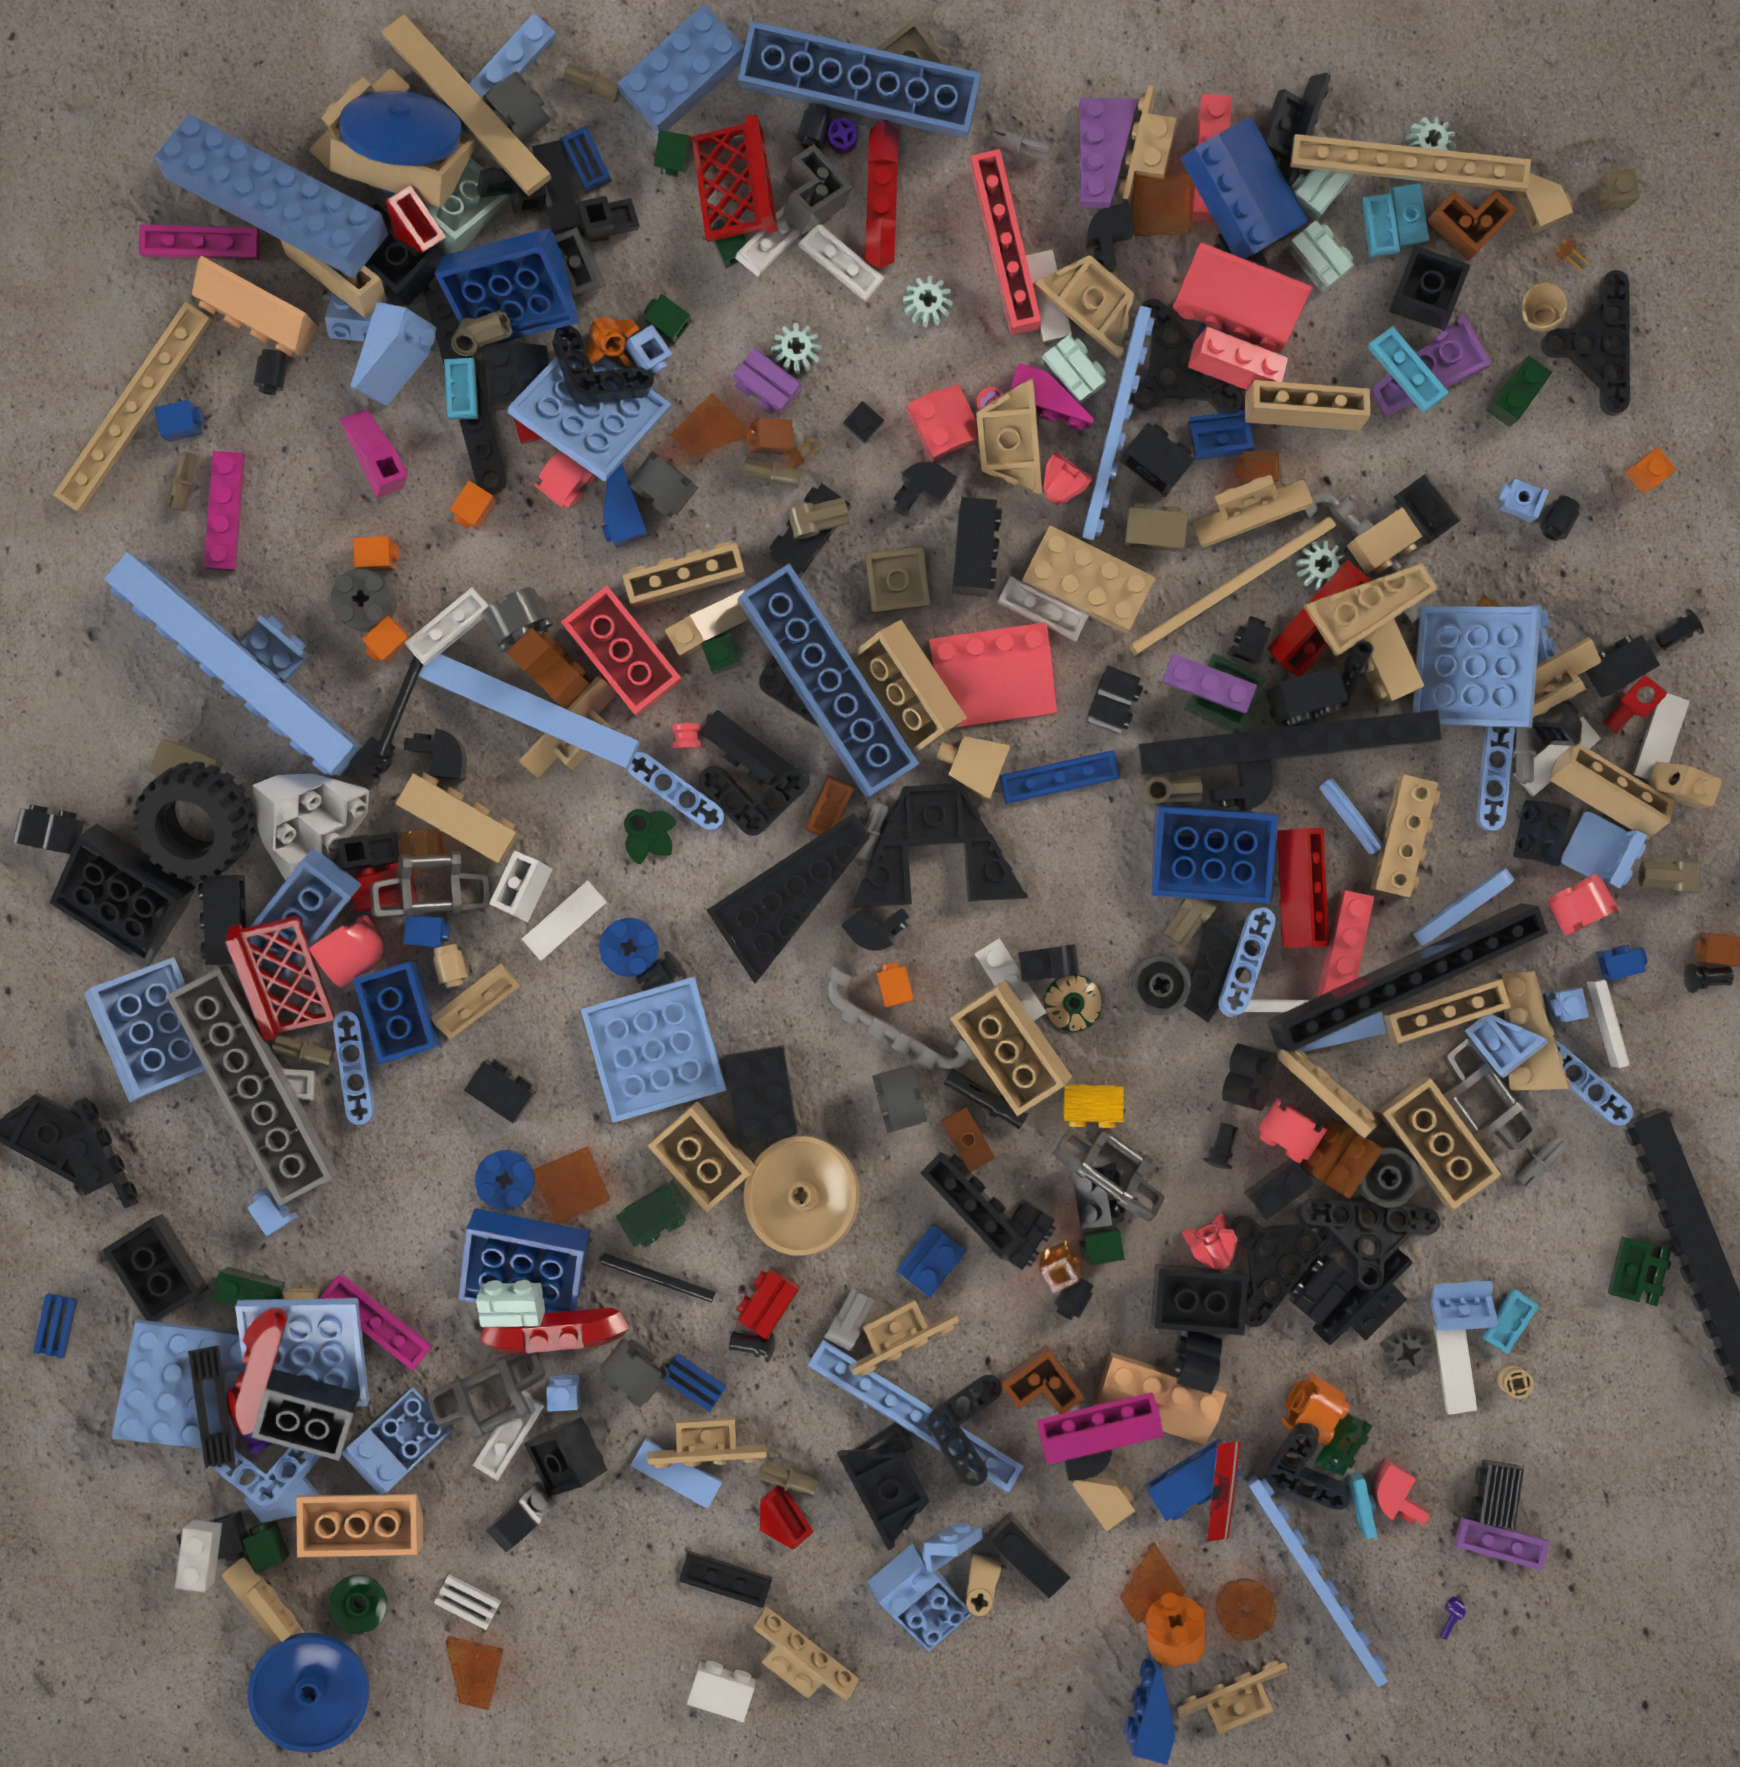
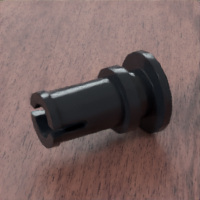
(1682, 628)
(661, 971)
(1701, 977)
(1222, 1147)
(753, 1344)

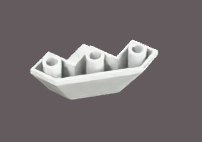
(306, 814)

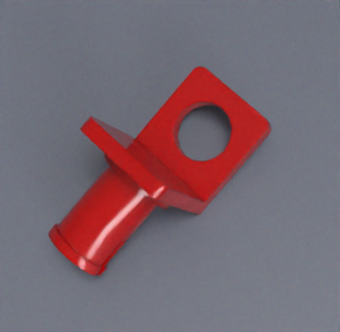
(1632, 706)

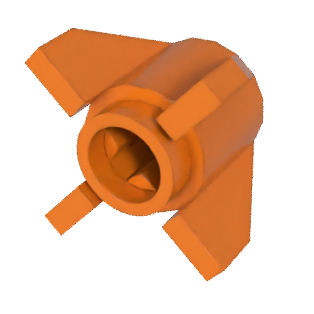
(609, 338)

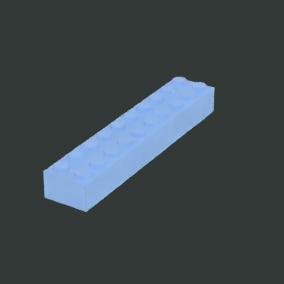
(233, 663)

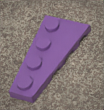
(1102, 142)
(1450, 357)

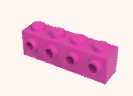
(1100, 1428)

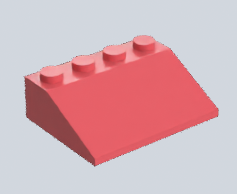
(1241, 298)
(997, 673)

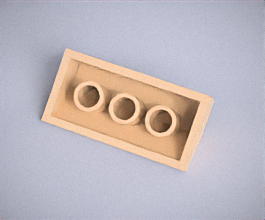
(253, 308)
(1181, 1408)
(359, 1525)

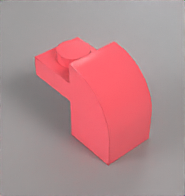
(1390, 1490)

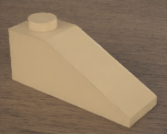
(707, 625)

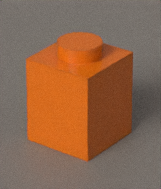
(1650, 470)
(472, 506)
(375, 553)
(385, 640)
(894, 984)

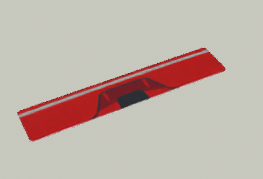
(1223, 1490)

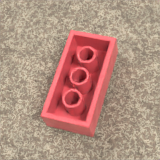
(622, 651)

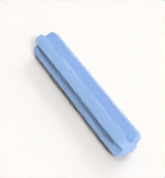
(1351, 816)

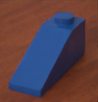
(621, 511)

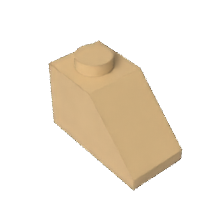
(1544, 203)
(1105, 1499)

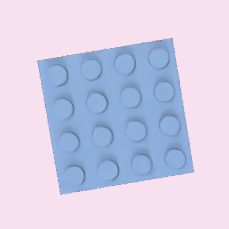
(591, 434)
(1478, 664)
(653, 1049)
(318, 1341)
(157, 1384)

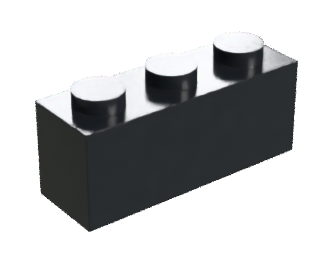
(802, 552)
(222, 907)

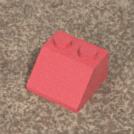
(943, 422)

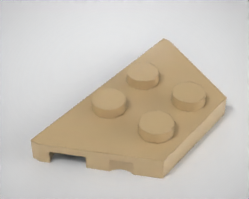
(1092, 300)
(1011, 437)

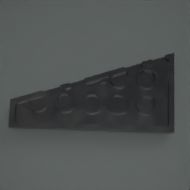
(775, 904)

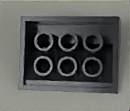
(120, 894)

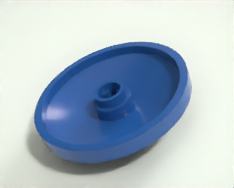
(400, 128)
(308, 1692)

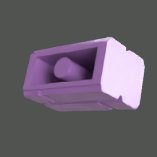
(766, 382)

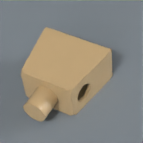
(975, 763)
(1694, 786)

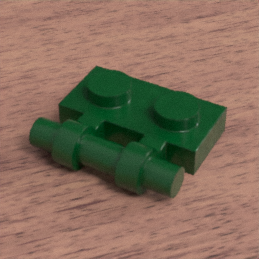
(1631, 1271)
(1347, 1440)

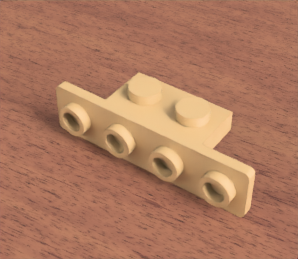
(387, 82)
(1152, 145)
(1251, 507)
(1558, 676)
(549, 748)
(897, 1332)
(706, 1441)
(261, 1601)
(800, 1660)
(1236, 1703)

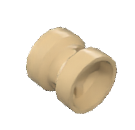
(1509, 1377)

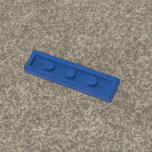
(1059, 777)

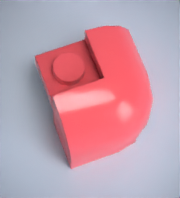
(350, 950)

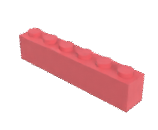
(1005, 242)

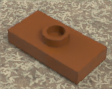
(829, 805)
(967, 1139)

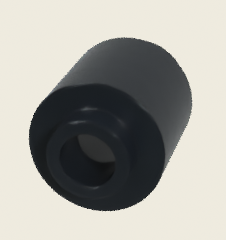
(814, 126)
(270, 371)
(1560, 518)
(1074, 1299)

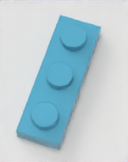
(1408, 370)

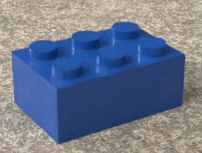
(396, 1012)

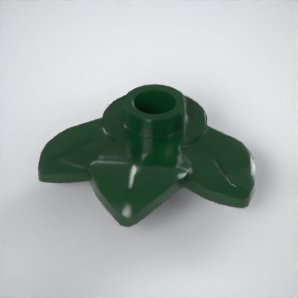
(651, 837)

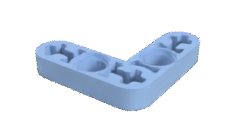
(265, 1482)

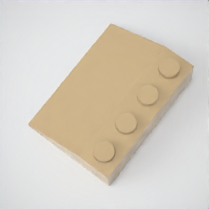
(430, 181)

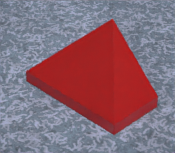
(413, 221)
(782, 1518)

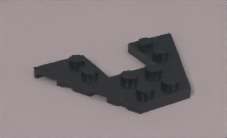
(935, 818)

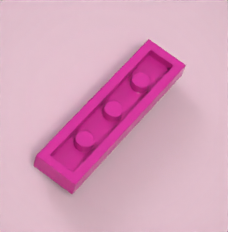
(199, 241)
(224, 510)
(381, 1323)

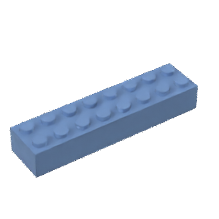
(859, 80)
(271, 195)
(827, 680)

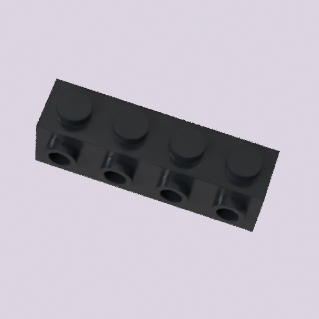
(970, 1201)

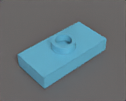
(1410, 215)
(1380, 225)
(461, 388)
(1512, 1320)
(1363, 1504)

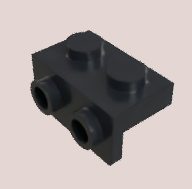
(1427, 508)
(1542, 832)
(1094, 1204)

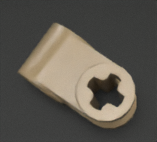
(982, 1579)

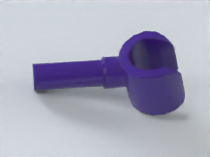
(1457, 1611)

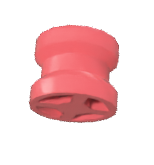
(686, 736)

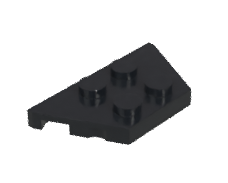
(36, 1131)
(886, 1488)

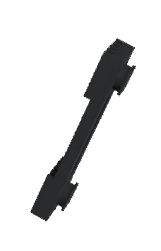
(216, 1447)

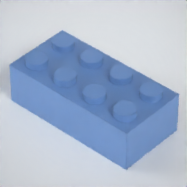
(681, 70)
(315, 894)

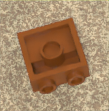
(1341, 1158)

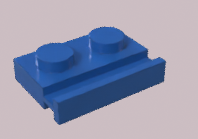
(1220, 435)
(931, 1260)

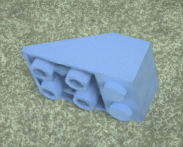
(395, 1442)
(919, 1598)

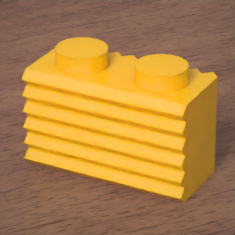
(1092, 1104)

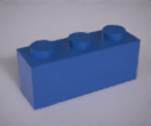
(1185, 1483)

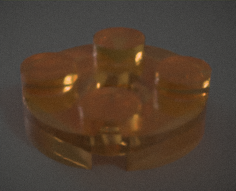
(1256, 1622)

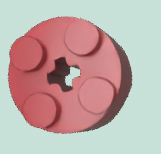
(564, 480)
(1583, 906)
(1291, 1130)

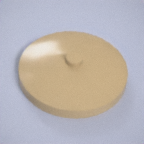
(801, 1196)

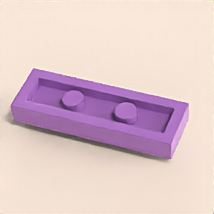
(1209, 683)
(1502, 1543)

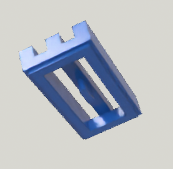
(596, 181)
(49, 1350)
(708, 1405)

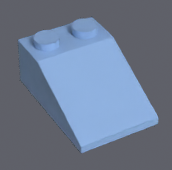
(391, 352)

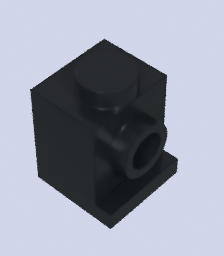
(1250, 640)
(370, 765)

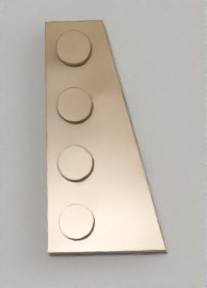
(1365, 608)
(1527, 1010)
(1330, 1092)

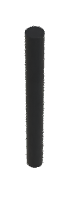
(398, 708)
(658, 1277)

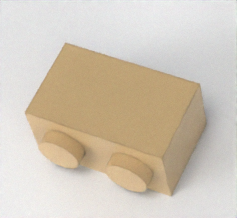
(1384, 541)

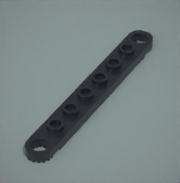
(476, 432)

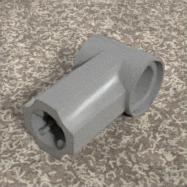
(847, 1324)

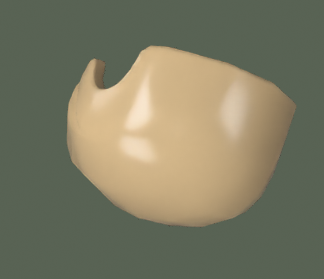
(1544, 307)

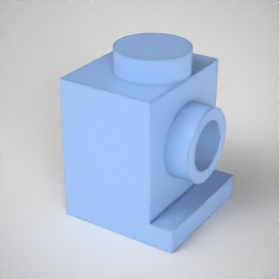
(651, 342)
(1512, 505)
(1566, 1004)
(268, 1213)
(564, 1392)

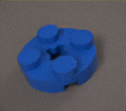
(644, 939)
(495, 1165)

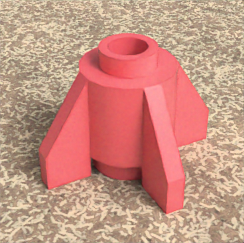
(1064, 479)
(1213, 1243)

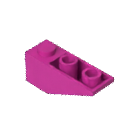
(1052, 398)
(374, 453)

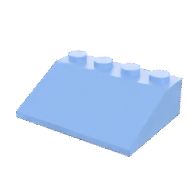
(143, 1029)

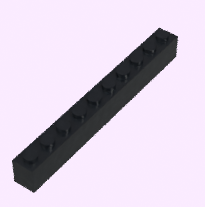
(1290, 742)
(1406, 977)
(1691, 1235)

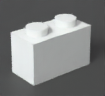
(521, 886)
(198, 1556)
(722, 1690)

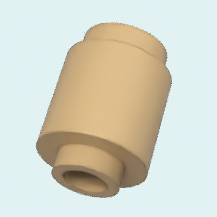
(449, 965)

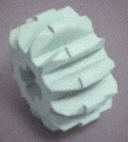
(1431, 131)
(916, 301)
(796, 337)
(1311, 557)

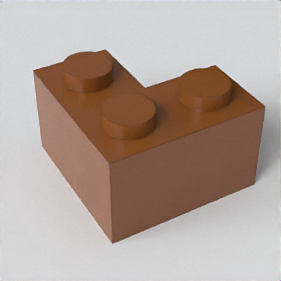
(1469, 228)
(547, 665)
(1040, 1375)

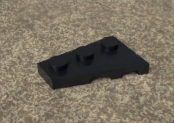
(1212, 967)

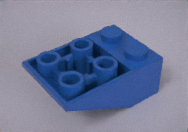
(1151, 1725)

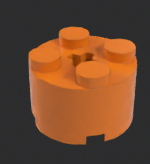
(1315, 1404)
(1175, 1630)

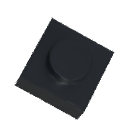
(863, 422)

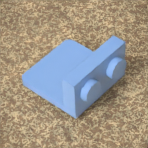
(1603, 849)

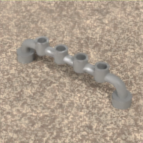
(1343, 512)
(878, 1028)

